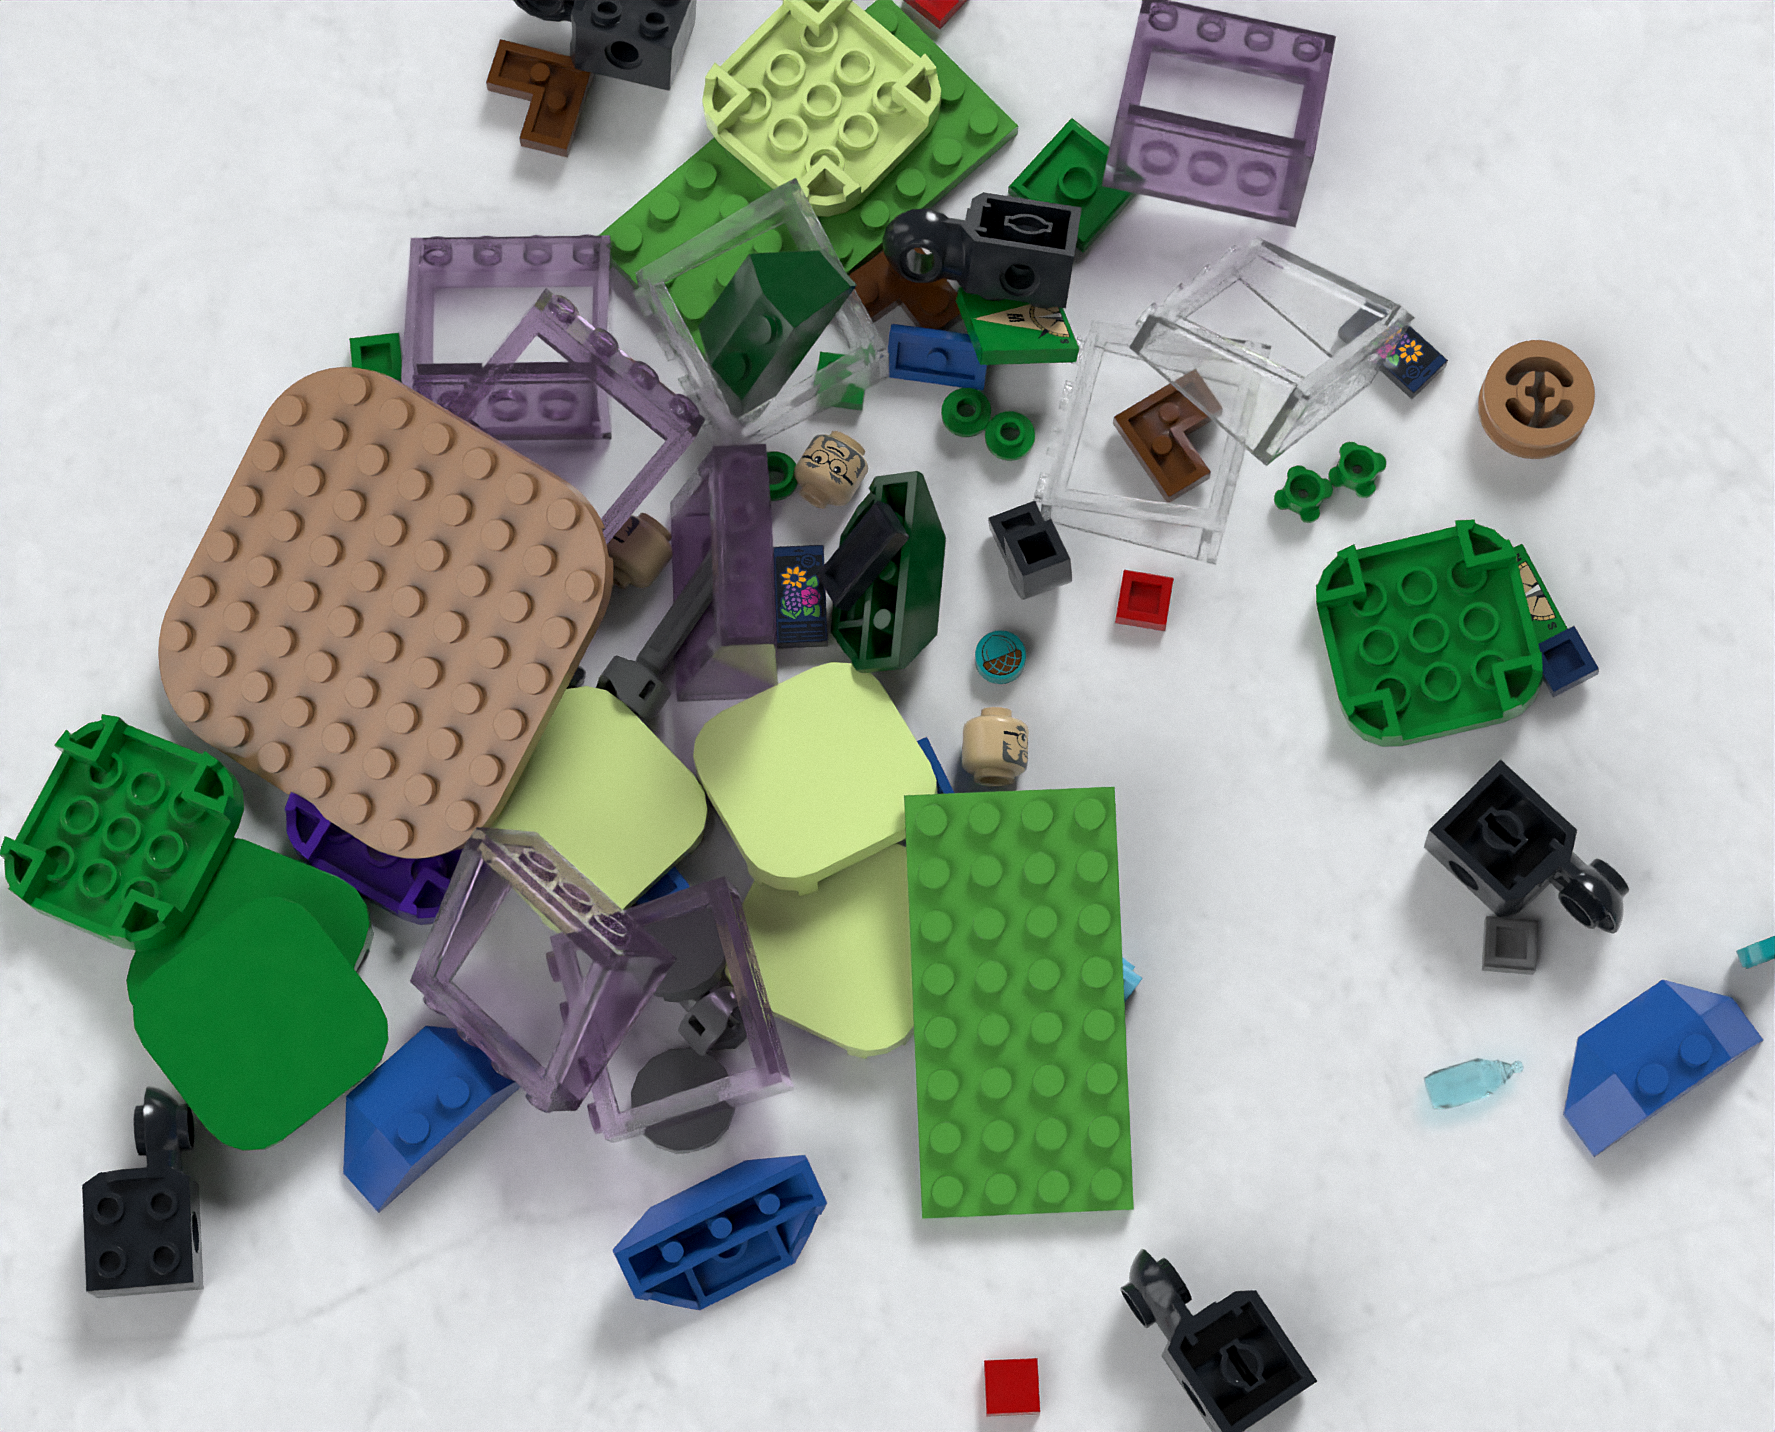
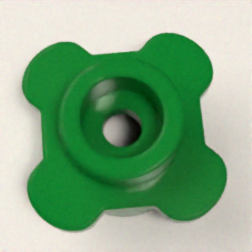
(1357, 455)
(1303, 479)

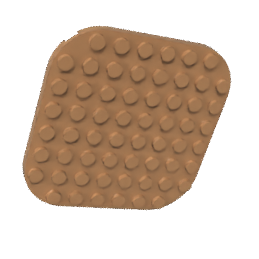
(385, 611)

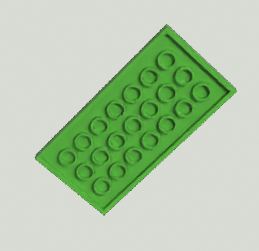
(718, 184)
(1018, 1002)

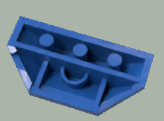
(1651, 1058)
(417, 1111)
(722, 1233)

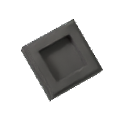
(1510, 945)

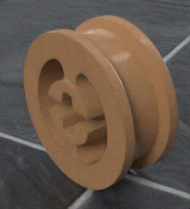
(1563, 390)

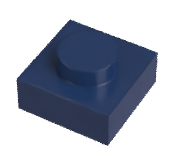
(1566, 661)

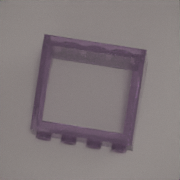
(1210, 160)
(603, 362)
(531, 397)
(735, 639)
(616, 989)
(771, 1070)

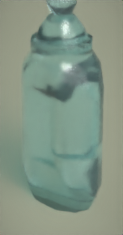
(1468, 1081)

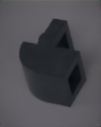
(1031, 550)

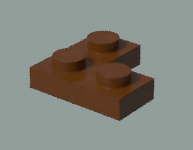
(550, 84)
(924, 303)
(1158, 439)

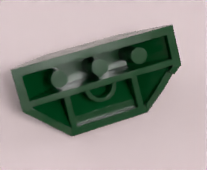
(770, 322)
(903, 603)

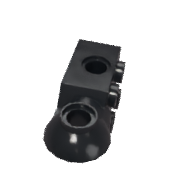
(623, 37)
(998, 252)
(1514, 844)
(146, 1220)
(1226, 1356)

